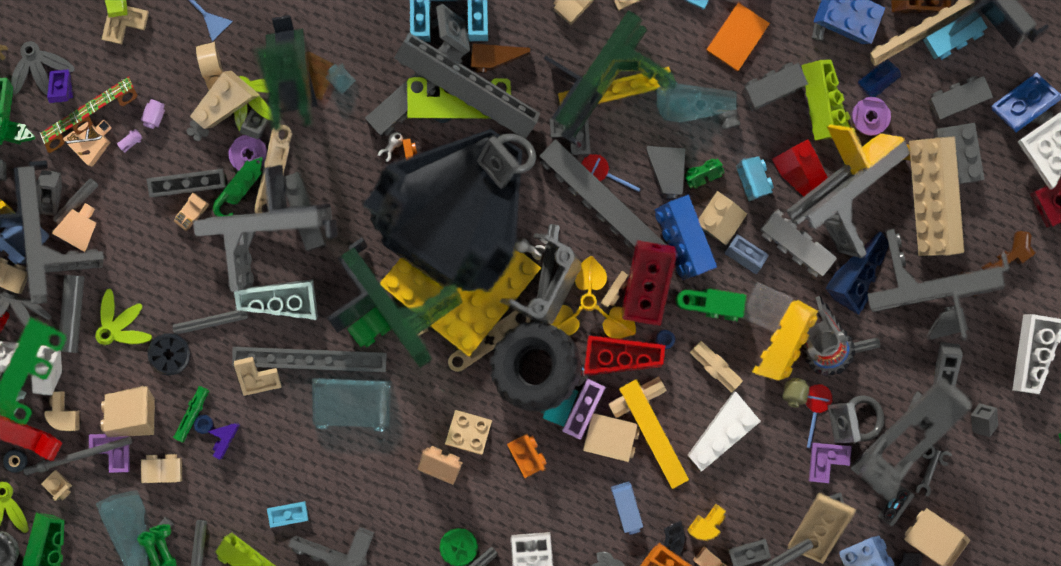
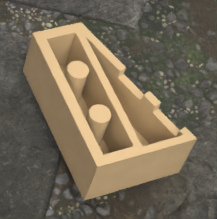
(223, 99)

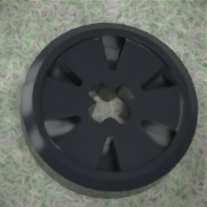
(160, 362)

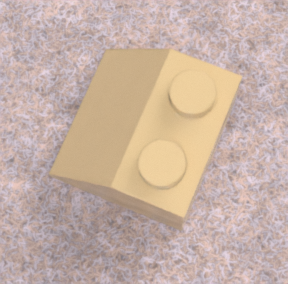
(721, 218)

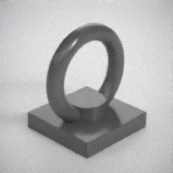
(452, 30)
(500, 163)
(845, 422)

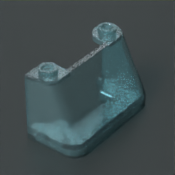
(351, 403)

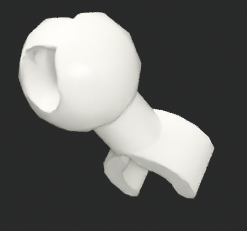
(393, 142)
(523, 245)

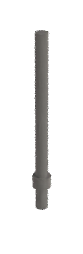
(43, 466)

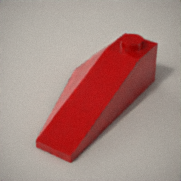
(801, 167)

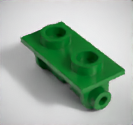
(712, 169)

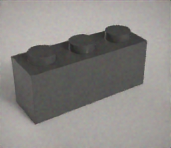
(959, 97)

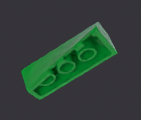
(45, 541)

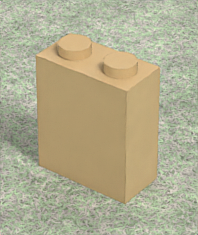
(611, 437)

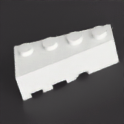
(1035, 351)
(726, 429)

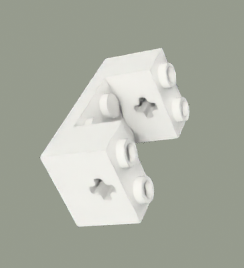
(38, 385)
(531, 549)

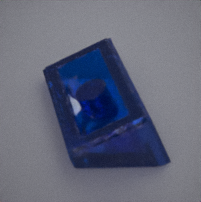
(879, 78)

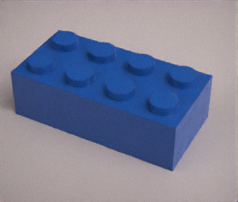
(684, 232)

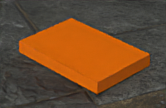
(737, 36)

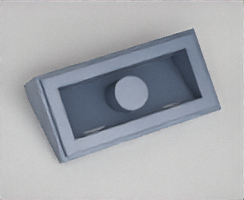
(746, 254)

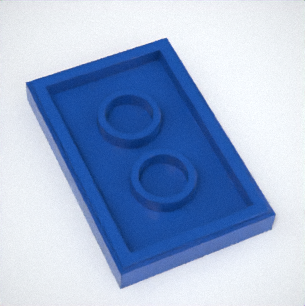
(1026, 102)

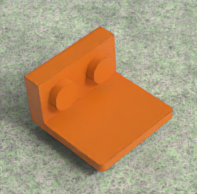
(526, 455)

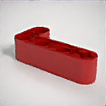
(30, 438)

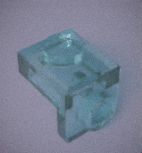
(339, 78)

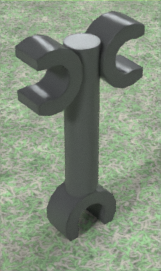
(935, 456)

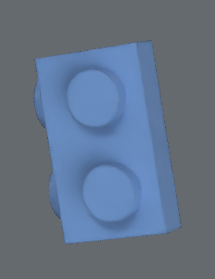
(13, 242)
(867, 553)

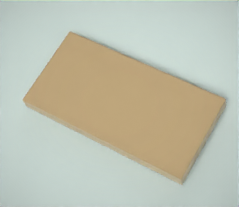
(822, 526)

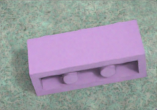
(583, 408)

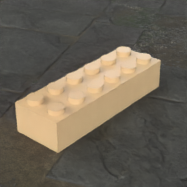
(936, 196)

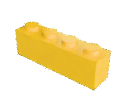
(787, 341)

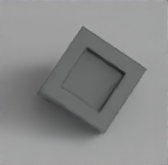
(984, 420)

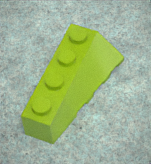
(824, 98)
(238, 553)

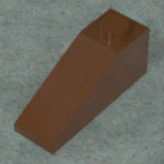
(919, 6)
(493, 56)

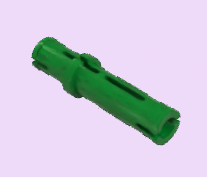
(191, 414)

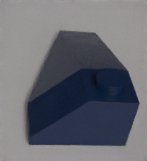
(853, 279)

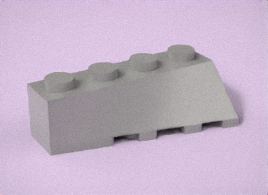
(798, 244)

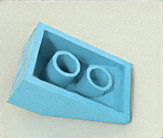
(754, 178)

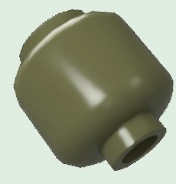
(795, 392)

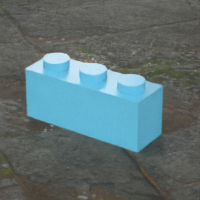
(941, 43)

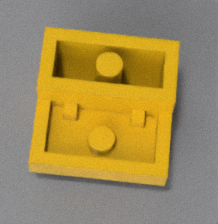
(705, 528)

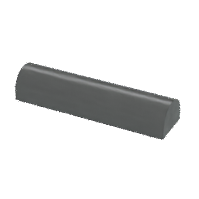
(186, 182)
(71, 312)

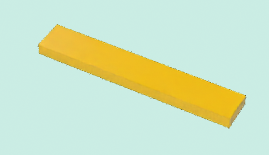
(625, 87)
(654, 434)

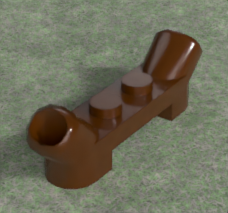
(1020, 252)

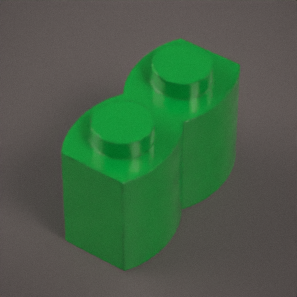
(368, 328)

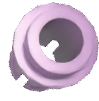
(129, 140)

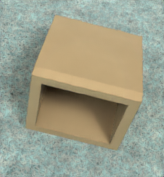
(128, 413)
(936, 538)

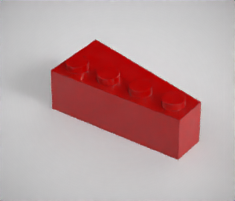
(617, 355)

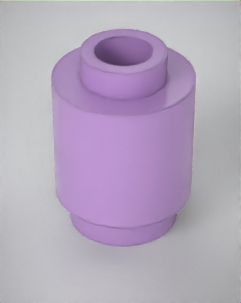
(152, 114)

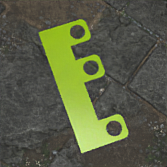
(444, 106)

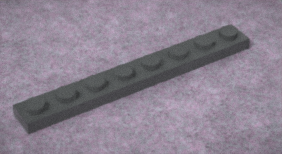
(313, 359)

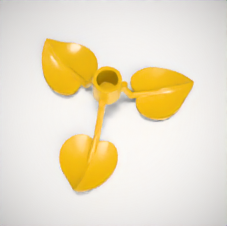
(593, 277)

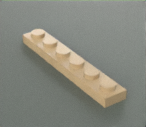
(921, 31)

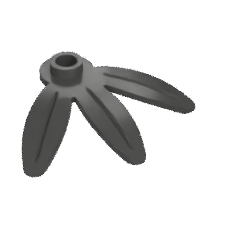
(38, 72)
(9, 298)

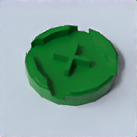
(458, 547)

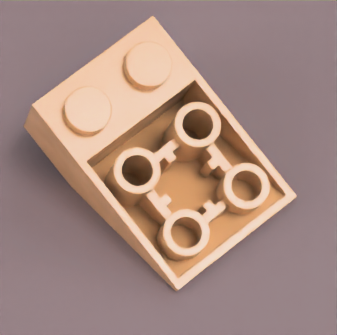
(440, 465)

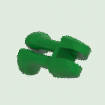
(157, 535)

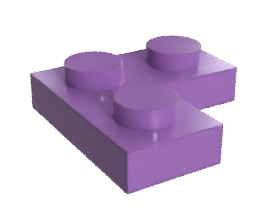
(823, 456)
(118, 457)

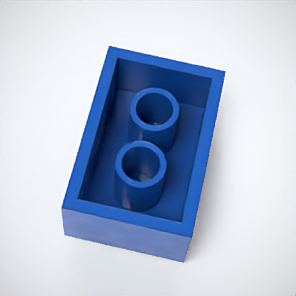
(851, 18)

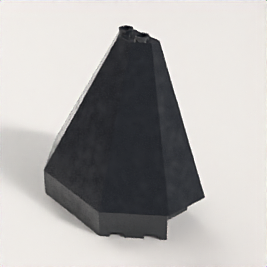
(449, 214)

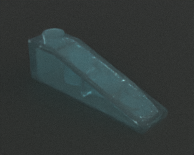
(693, 102)
(125, 522)

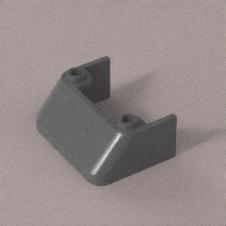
(547, 309)

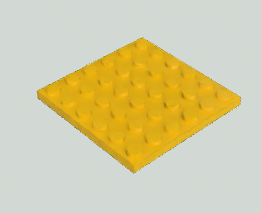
(480, 310)

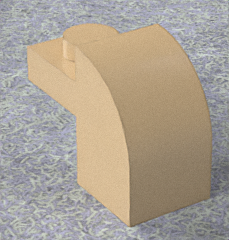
(209, 63)
(58, 417)

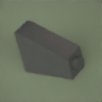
(668, 169)

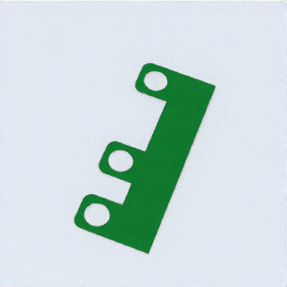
(24, 362)

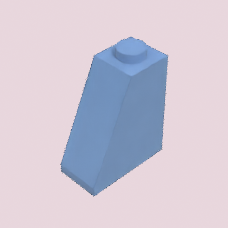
(627, 508)

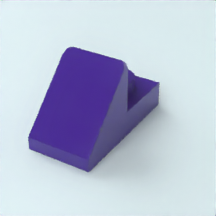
(59, 86)
(226, 434)

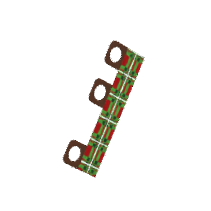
(82, 114)

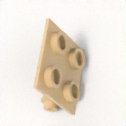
(468, 432)

